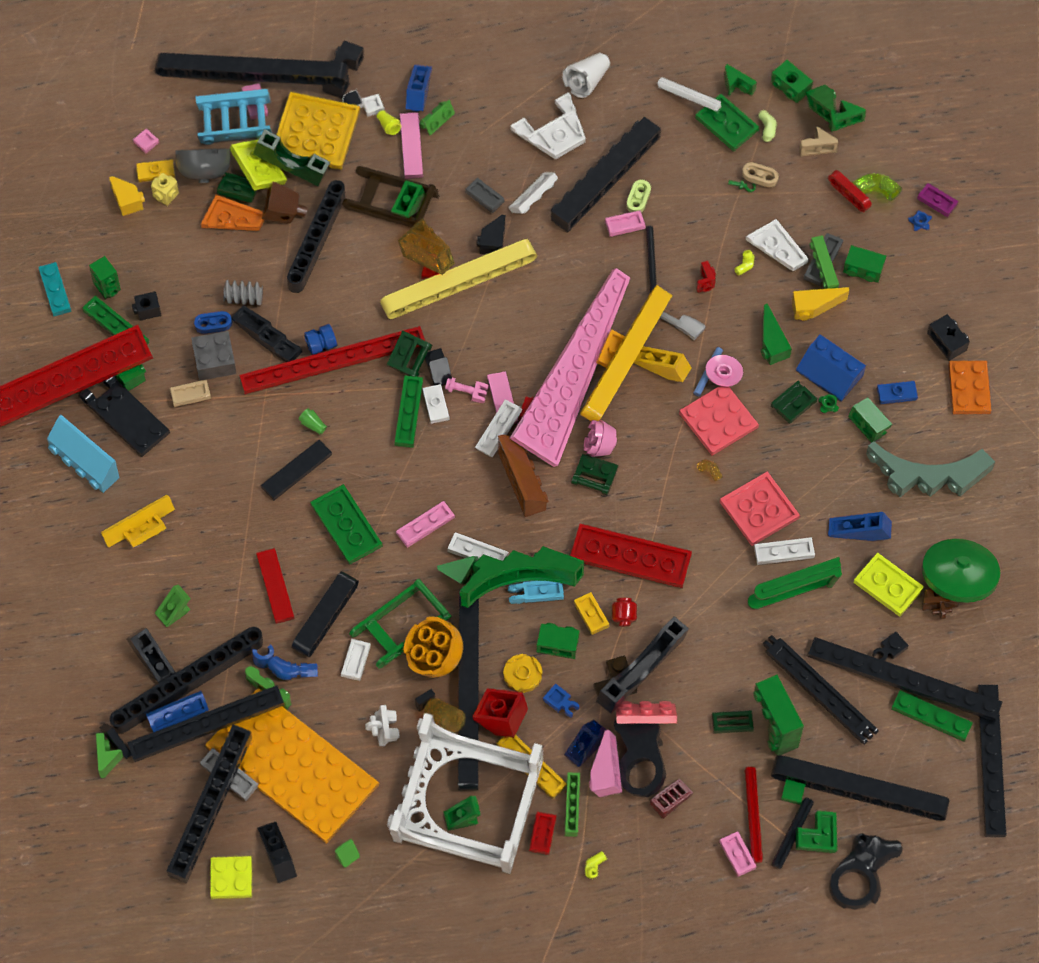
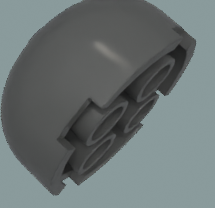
(203, 163)

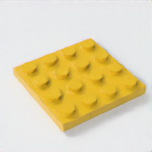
(318, 127)

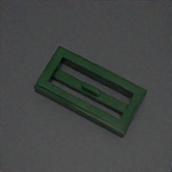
(732, 729)

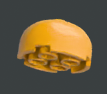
(433, 647)

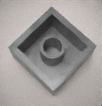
(213, 355)

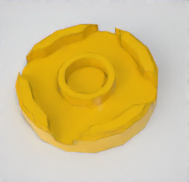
(522, 673)

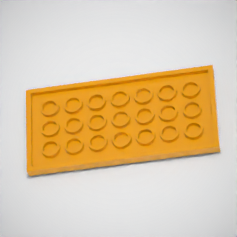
(301, 771)

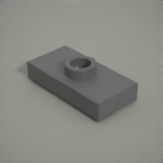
(484, 195)

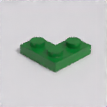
(821, 838)

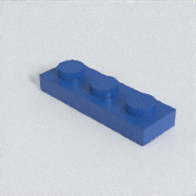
(177, 711)

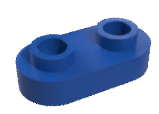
(213, 322)

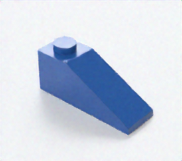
(418, 88)
(861, 527)

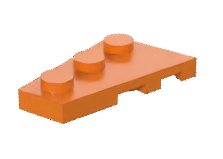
(232, 215)

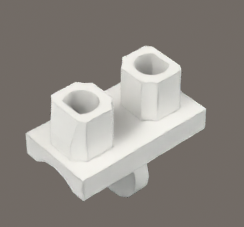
(380, 725)

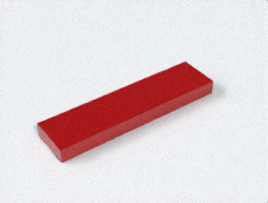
(275, 586)

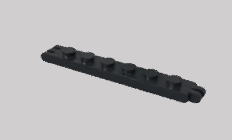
(820, 689)

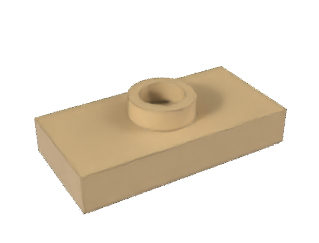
(190, 393)

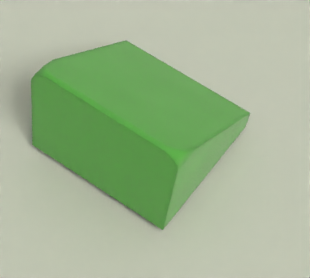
(347, 853)

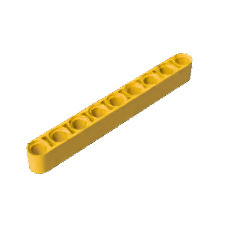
(626, 354)

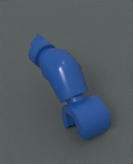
(281, 668)

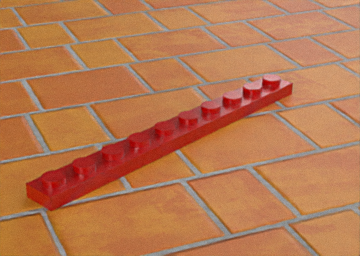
(323, 362)

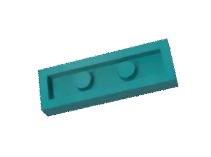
(55, 289)

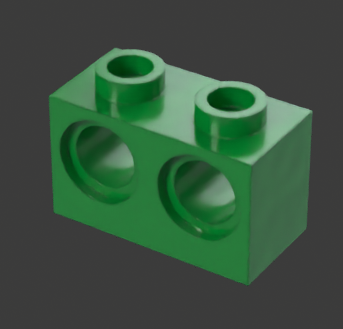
(105, 277)

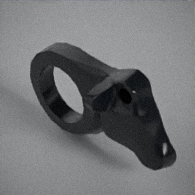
(642, 745)
(865, 858)

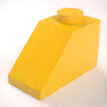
(127, 196)

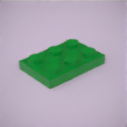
(728, 123)

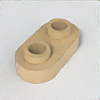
(760, 175)

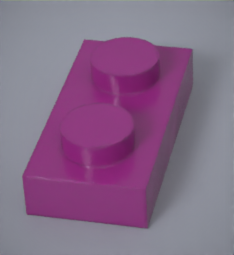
(937, 200)

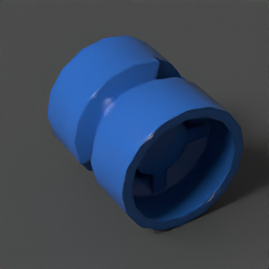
(320, 339)

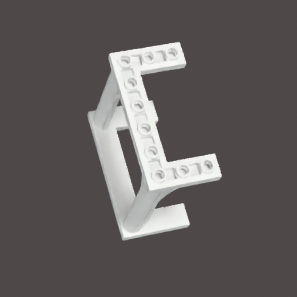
(437, 738)

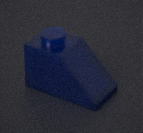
(585, 742)

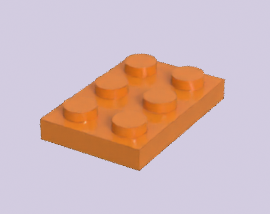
(969, 387)

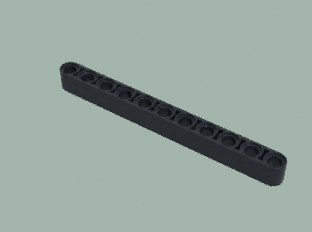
(251, 69)
(469, 690)

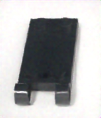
(126, 416)

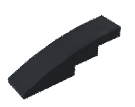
(265, 334)

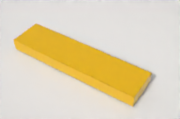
(547, 779)

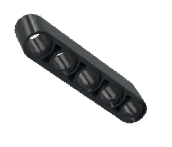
(325, 614)

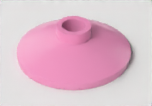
(721, 365)

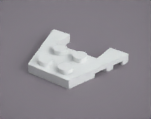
(558, 135)

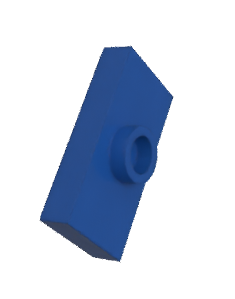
(897, 392)

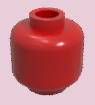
(624, 611)

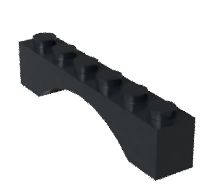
(654, 654)

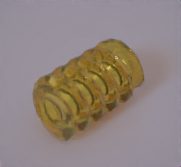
(445, 715)

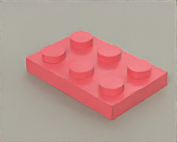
(646, 712)

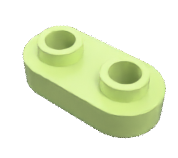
(638, 198)

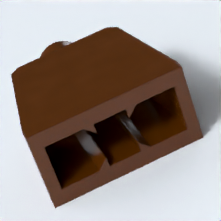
(282, 204)

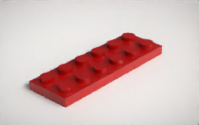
(631, 555)

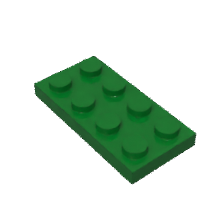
(346, 524)

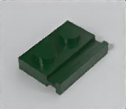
(236, 187)
(794, 402)

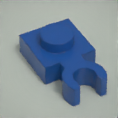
(559, 699)

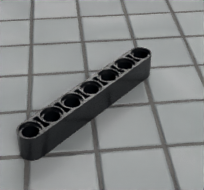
(316, 244)

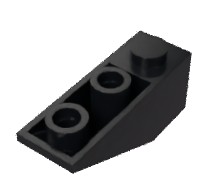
(277, 852)

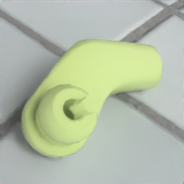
(769, 125)

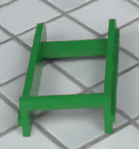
(796, 583)
(378, 632)

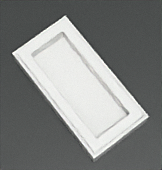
(355, 659)

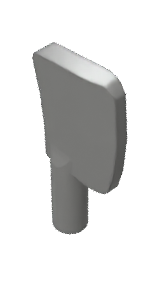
(686, 324)

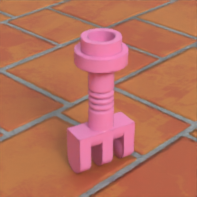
(477, 391)

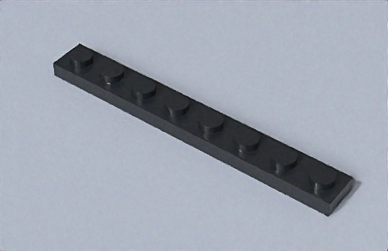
(205, 723)
(992, 770)

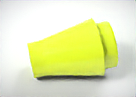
(389, 123)

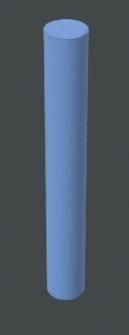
(700, 386)

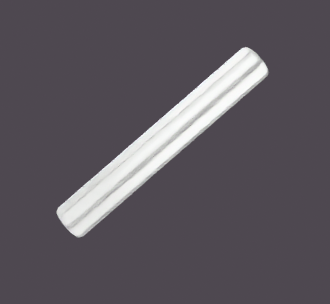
(689, 94)

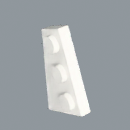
(778, 244)

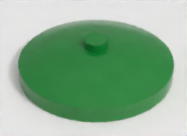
(961, 570)

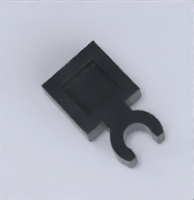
(891, 646)

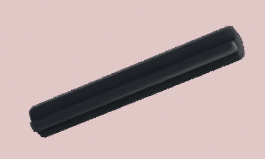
(790, 836)

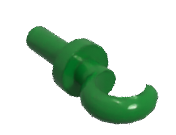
(741, 184)

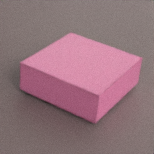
(146, 141)

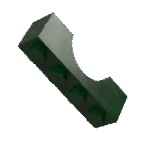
(309, 168)

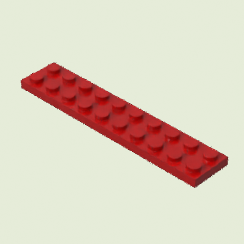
(72, 374)

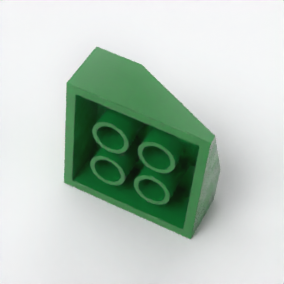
(784, 722)

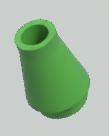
(312, 421)

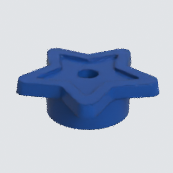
(920, 216)

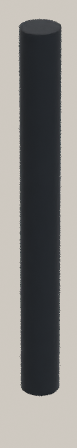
(651, 257)

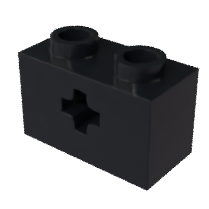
(948, 337)

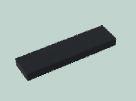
(296, 470)

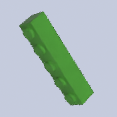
(823, 262)
(572, 804)

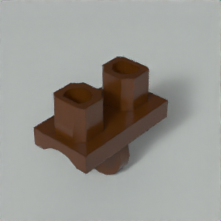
(938, 605)

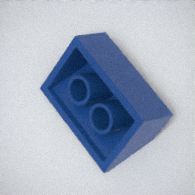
(831, 368)

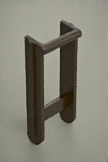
(375, 178)

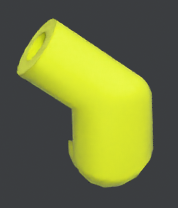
(747, 263)
(592, 863)

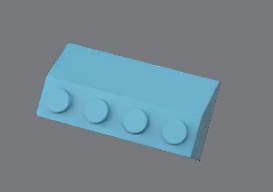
(82, 455)

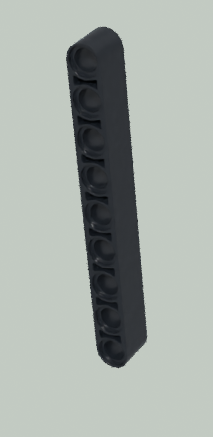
(190, 671)
(861, 788)

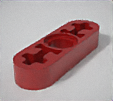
(849, 191)

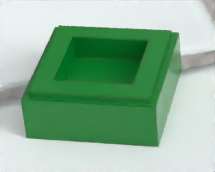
(793, 792)

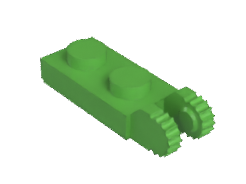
(255, 679)

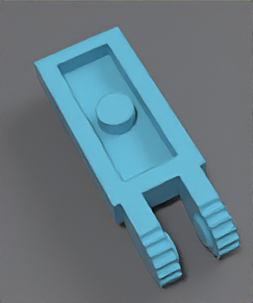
(536, 592)

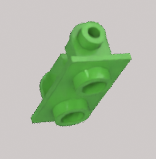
(440, 115)

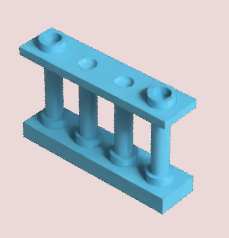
(224, 102)

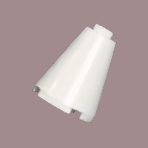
(585, 74)

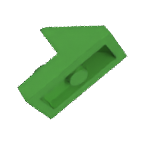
(173, 606)
(106, 759)

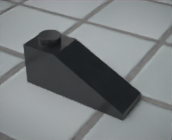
(150, 655)

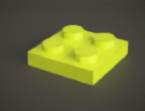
(231, 877)

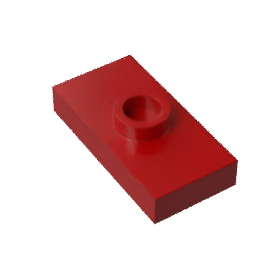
(542, 833)

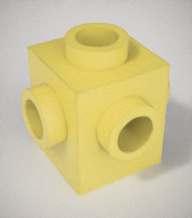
(164, 188)

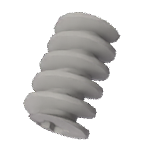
(243, 293)

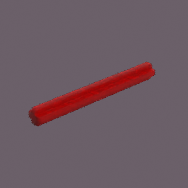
(753, 814)

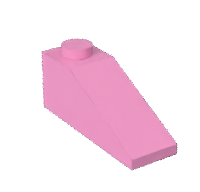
(605, 770)

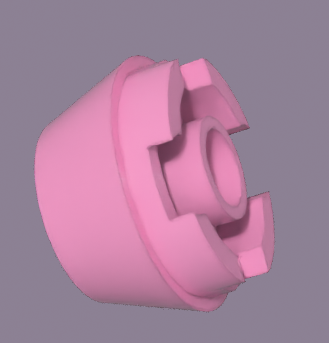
(600, 439)

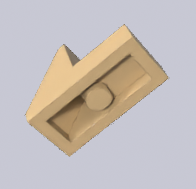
(821, 144)

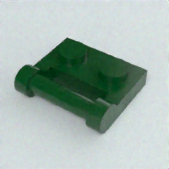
(403, 351)
(595, 469)

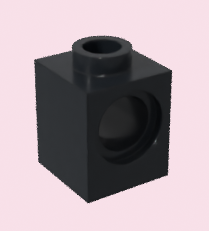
(146, 299)

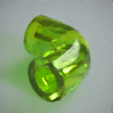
(878, 183)

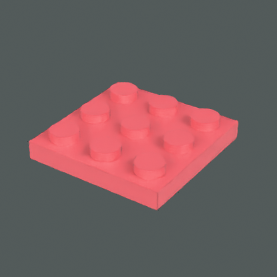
(718, 419)
(759, 508)

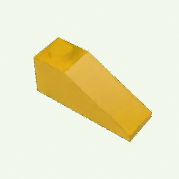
(811, 303)
(664, 363)

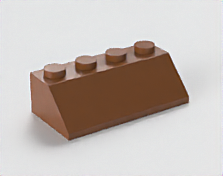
(521, 476)

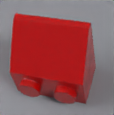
(501, 711)

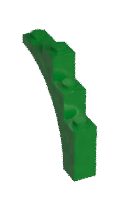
(519, 567)

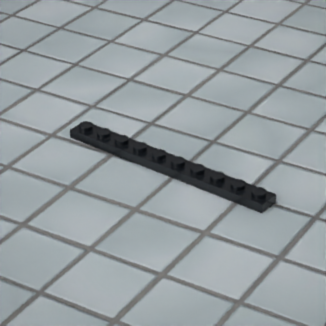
(905, 679)

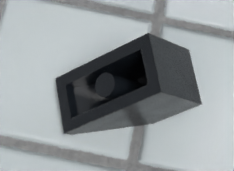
(492, 236)

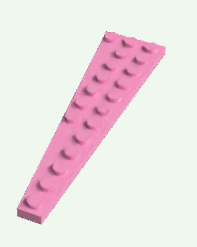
(557, 403)

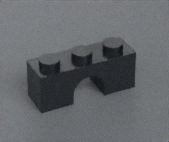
(352, 56)

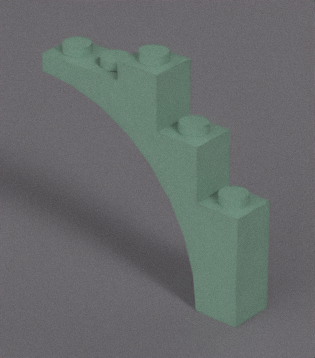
(930, 478)

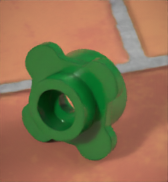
(828, 399)

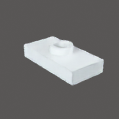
(435, 404)

